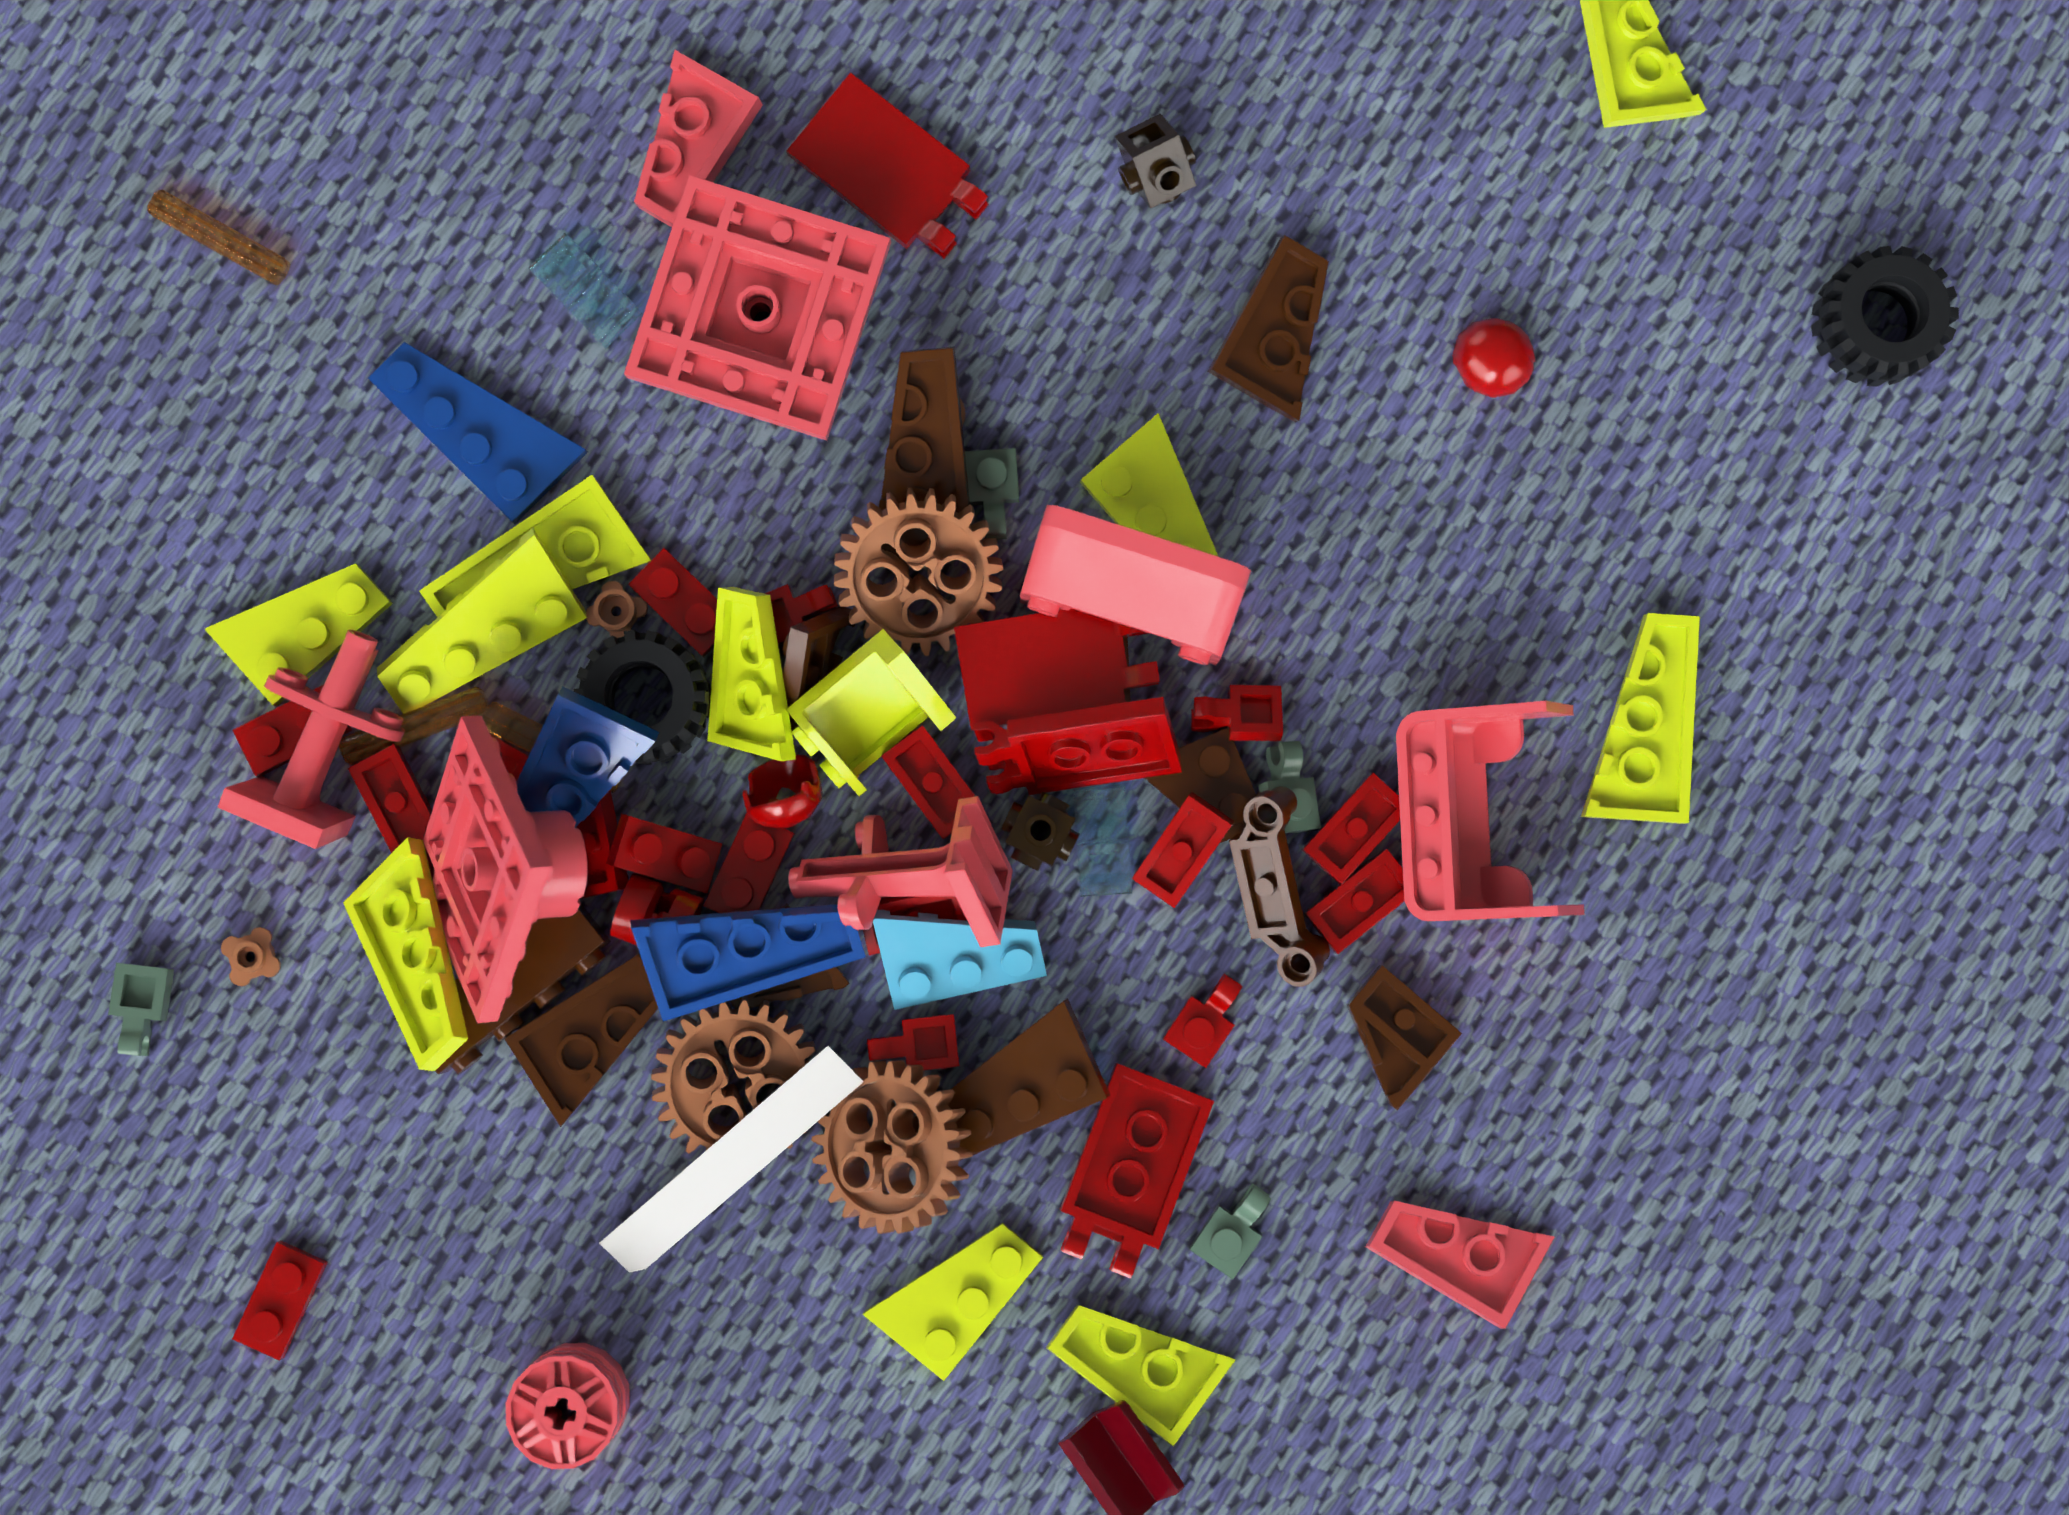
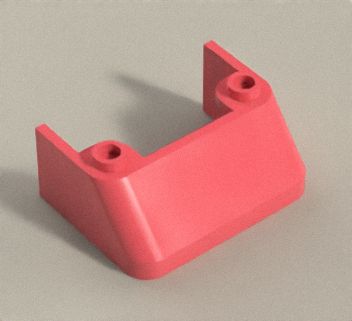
(1134, 582)
(1447, 813)

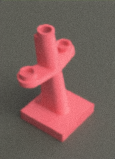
(294, 803)
(967, 867)

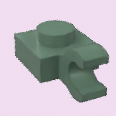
(992, 483)
(1285, 766)
(139, 997)
(1228, 1236)

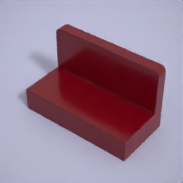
(1120, 1461)

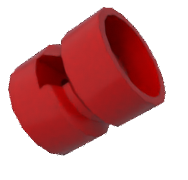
(647, 900)

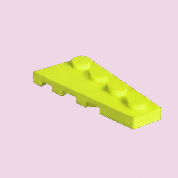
(578, 531)
(498, 618)
(1650, 737)
(408, 951)

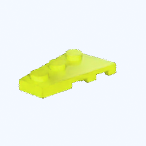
(1633, 66)
(1148, 491)
(300, 627)
(748, 679)
(955, 1301)
(1152, 1372)

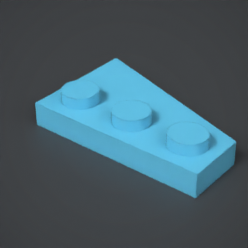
(942, 958)

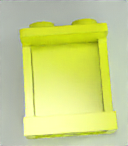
(865, 710)

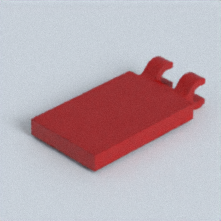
(886, 166)
(1046, 665)
(1080, 747)
(1133, 1165)

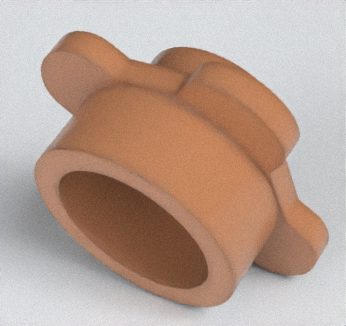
(614, 596)
(265, 961)

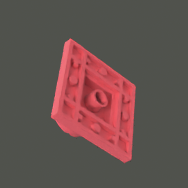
(749, 257)
(495, 867)

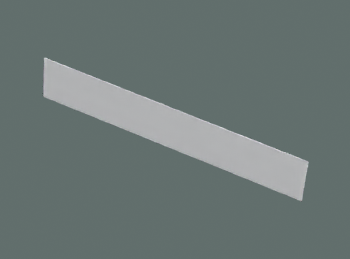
(732, 1161)

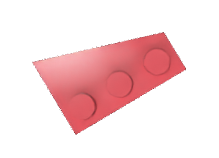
(695, 135)
(1461, 1257)

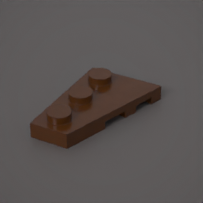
(1274, 330)
(583, 1036)

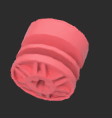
(594, 1390)

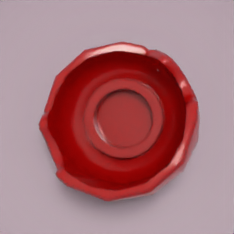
(1494, 357)
(766, 781)

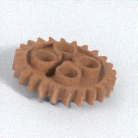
(949, 539)
(692, 1098)
(931, 1151)

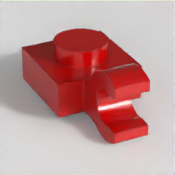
(793, 610)
(1249, 711)
(1201, 1026)
(924, 1041)

